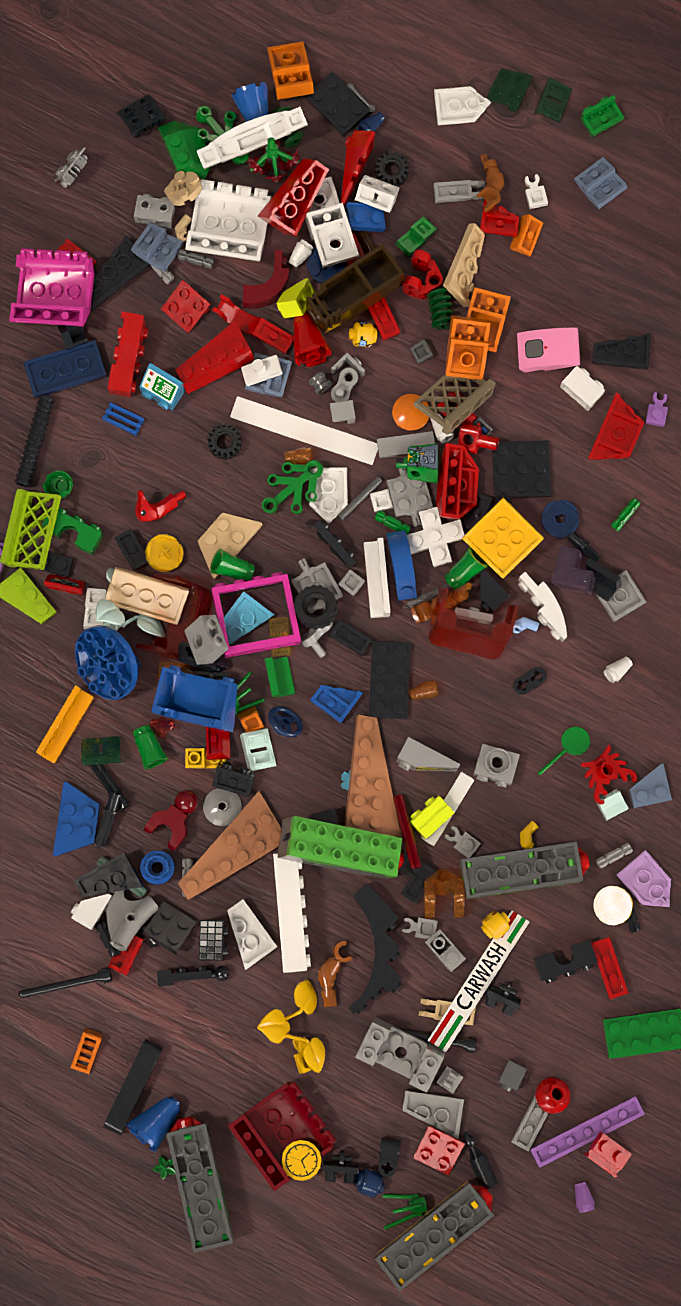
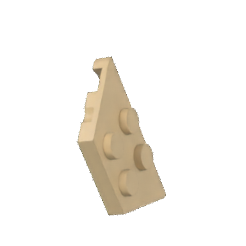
(229, 534)

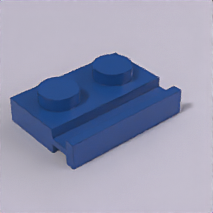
(365, 217)

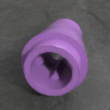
(583, 1197)

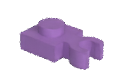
(657, 413)

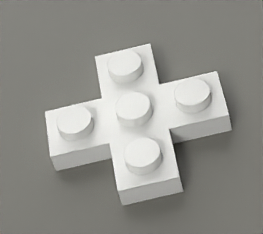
(435, 537)

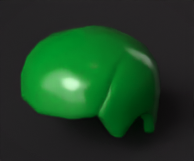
(58, 483)

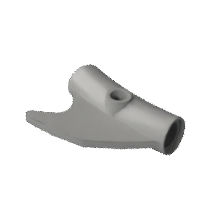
(127, 917)

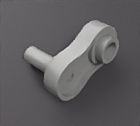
(342, 389)
(310, 639)

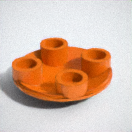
(407, 415)

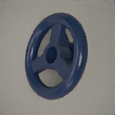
(281, 724)

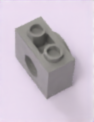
(206, 639)
(486, 771)

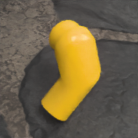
(526, 835)

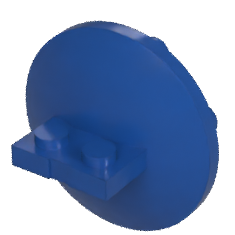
(107, 662)

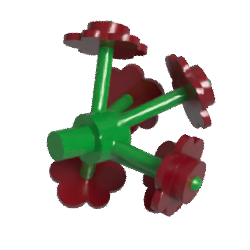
(271, 151)

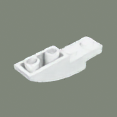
(550, 613)

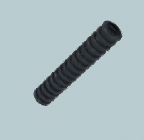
(34, 444)

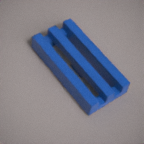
(109, 412)

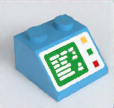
(161, 387)

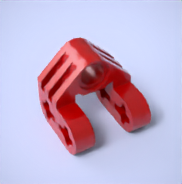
(413, 286)

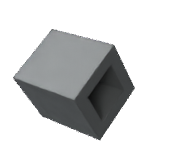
(511, 1076)

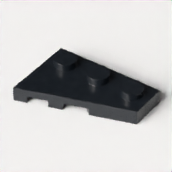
(111, 876)

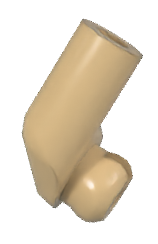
(180, 228)

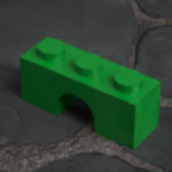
(88, 536)

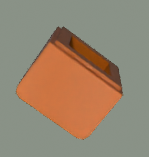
(250, 720)

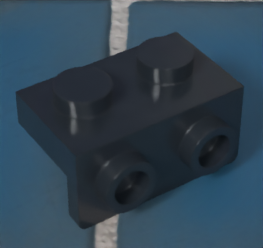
(233, 779)

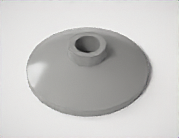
(217, 816)

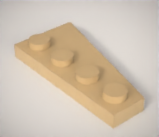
(464, 265)

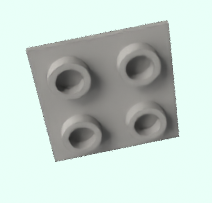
(74, 160)

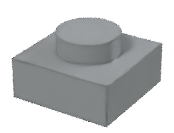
(351, 583)

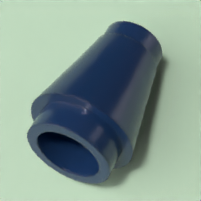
(372, 122)

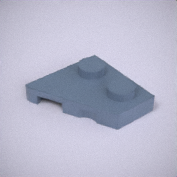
(651, 789)

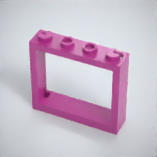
(263, 645)

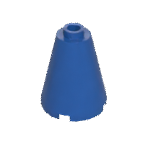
(252, 101)
(155, 1122)

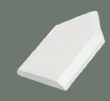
(459, 105)
(331, 493)

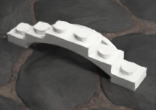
(251, 136)

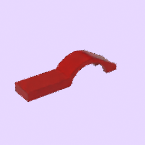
(253, 325)

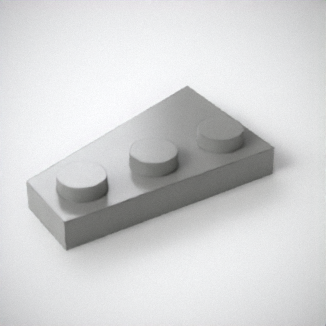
(437, 1110)

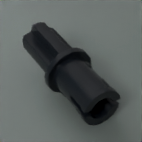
(583, 546)

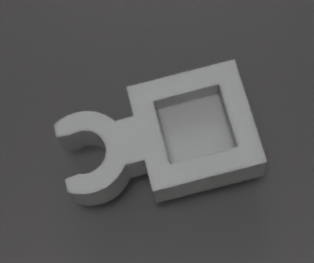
(464, 844)
(424, 927)

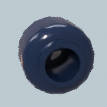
(369, 1182)

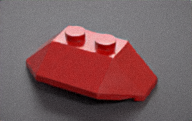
(456, 482)

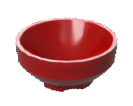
(544, 1096)

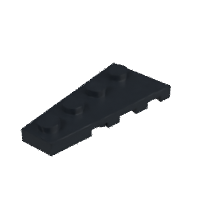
(116, 273)

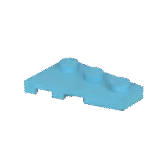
(244, 617)

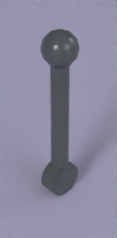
(371, 107)

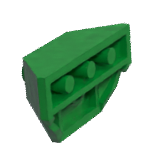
(182, 147)

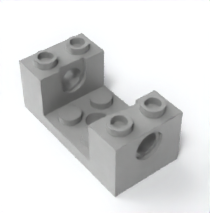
(418, 1064)

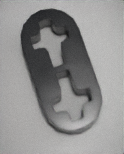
(527, 677)

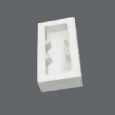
(261, 370)

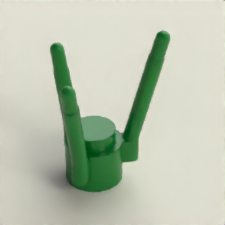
(243, 694)
(416, 1207)

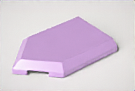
(647, 881)

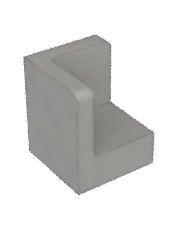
(343, 411)

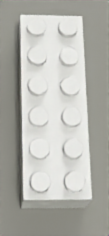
(290, 915)

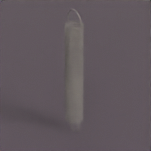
(424, 596)

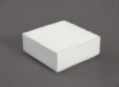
(381, 500)

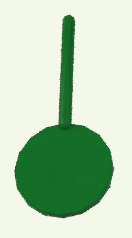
(574, 741)

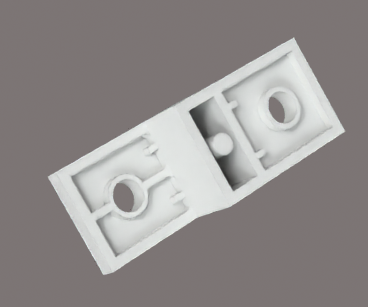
(330, 223)

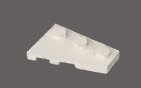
(250, 935)

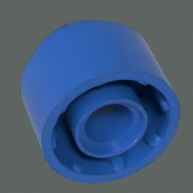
(157, 857)

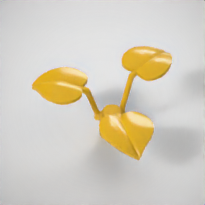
(276, 1026)

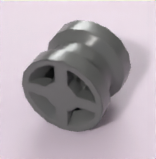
(320, 383)

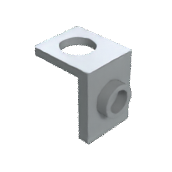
(353, 362)

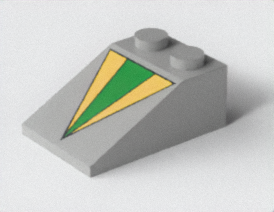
(422, 758)

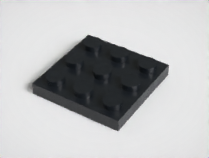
(521, 469)

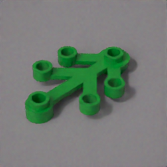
(207, 118)
(295, 485)

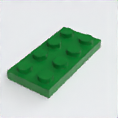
(643, 1033)

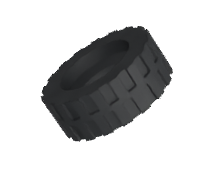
(311, 593)

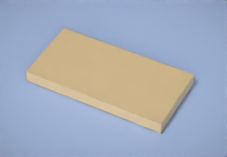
(146, 595)

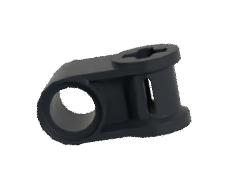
(389, 1153)

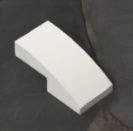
(93, 596)

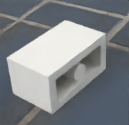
(582, 388)

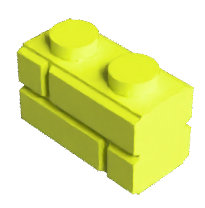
(431, 817)

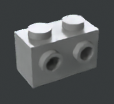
(154, 211)

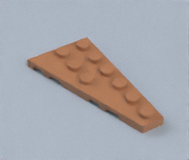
(369, 791)
(240, 844)

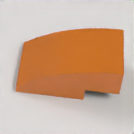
(290, 70)
(491, 307)
(467, 347)

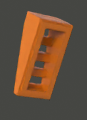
(92, 1035)

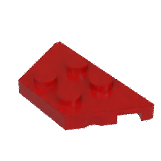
(617, 432)

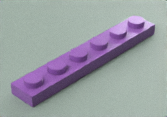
(587, 1131)

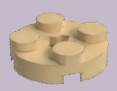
(183, 188)

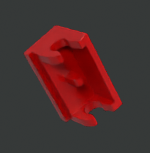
(125, 960)

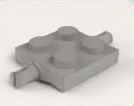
(409, 496)
(316, 576)

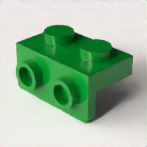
(601, 116)

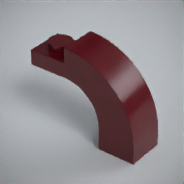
(264, 294)

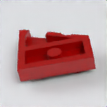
(499, 221)

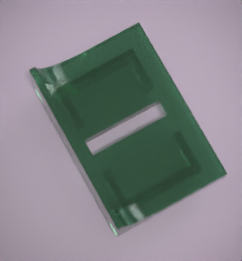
(549, 107)
(110, 751)

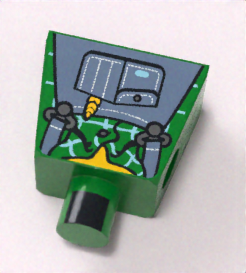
(421, 463)

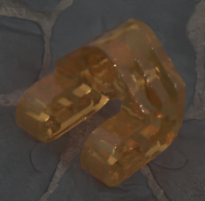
(443, 883)

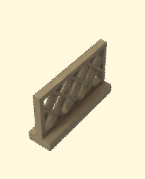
(464, 409)

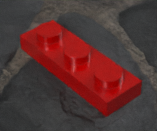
(609, 968)

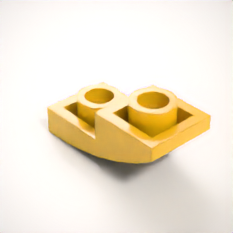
(197, 759)

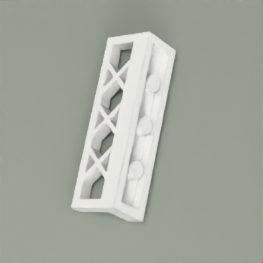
(377, 579)

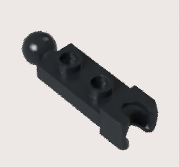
(167, 977)

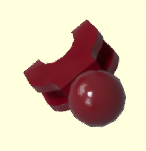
(175, 817)

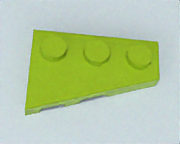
(25, 596)

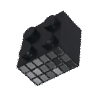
(212, 940)

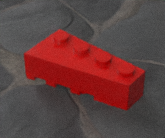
(294, 198)
(127, 355)
(216, 359)

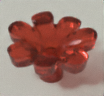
(162, 725)

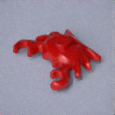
(605, 769)

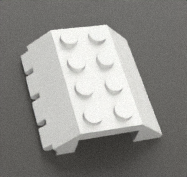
(228, 221)

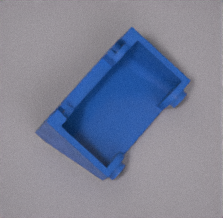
(196, 699)

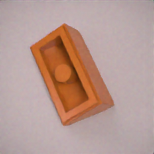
(527, 235)

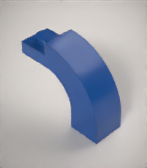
(402, 565)

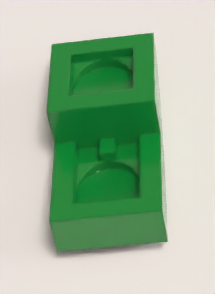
(415, 236)

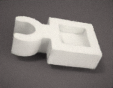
(535, 195)

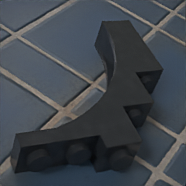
(380, 919)

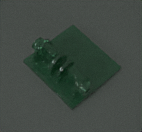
(509, 88)

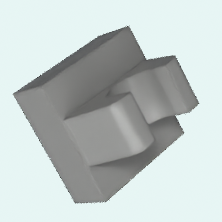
(449, 1079)

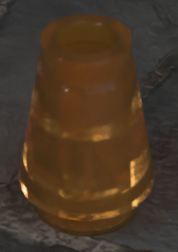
(299, 456)
(425, 690)

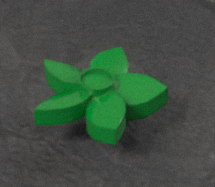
(164, 1167)

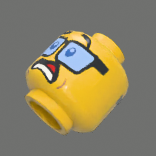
(363, 334)

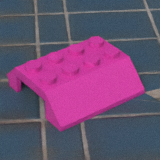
(53, 287)

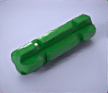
(625, 514)
(391, 522)

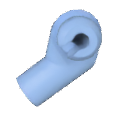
(523, 623)

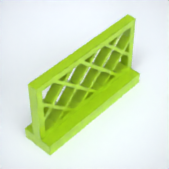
(18, 528)

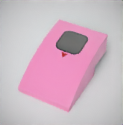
(548, 349)

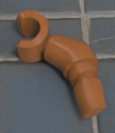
(494, 183)
(425, 610)
(327, 974)

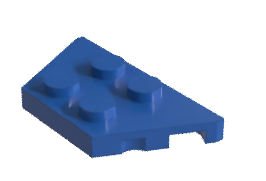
(76, 821)

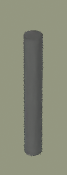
(353, 504)

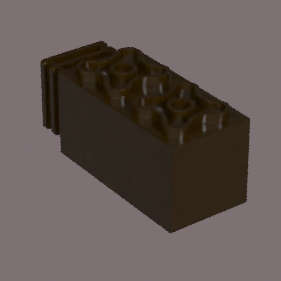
(355, 288)

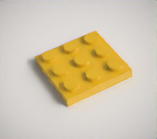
(502, 537)

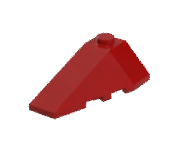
(357, 153)

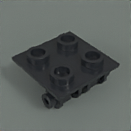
(141, 114)

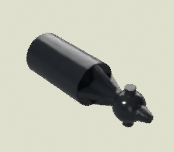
(480, 1163)

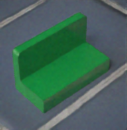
(279, 677)

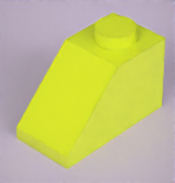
(293, 300)

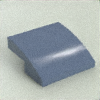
(600, 183)
(157, 247)
(273, 386)

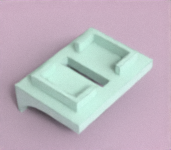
(255, 740)

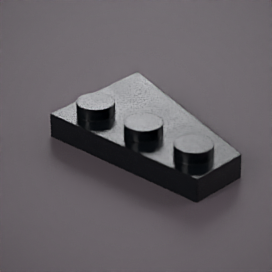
(625, 353)
(324, 535)

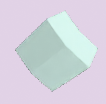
(613, 804)

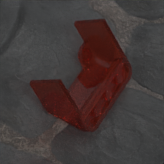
(196, 605)
(445, 633)

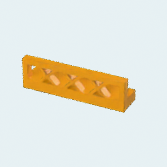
(64, 724)

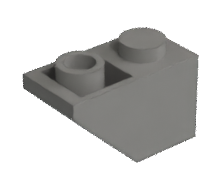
(445, 951)

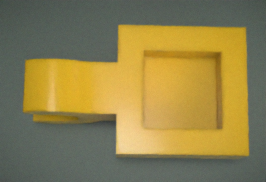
(299, 1058)

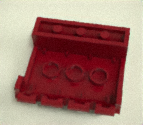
(274, 1125)

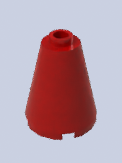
(309, 343)

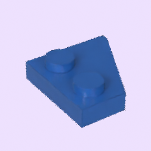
(335, 701)

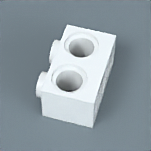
(377, 193)

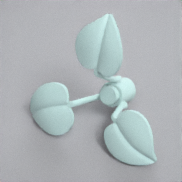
(114, 618)

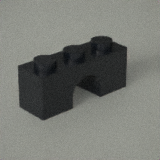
(582, 957)

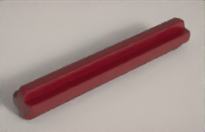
(407, 832)

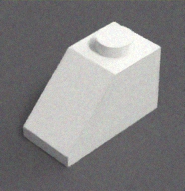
(90, 910)

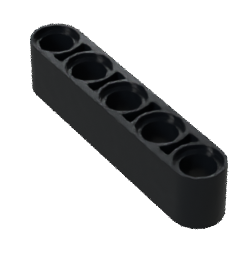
(133, 1087)

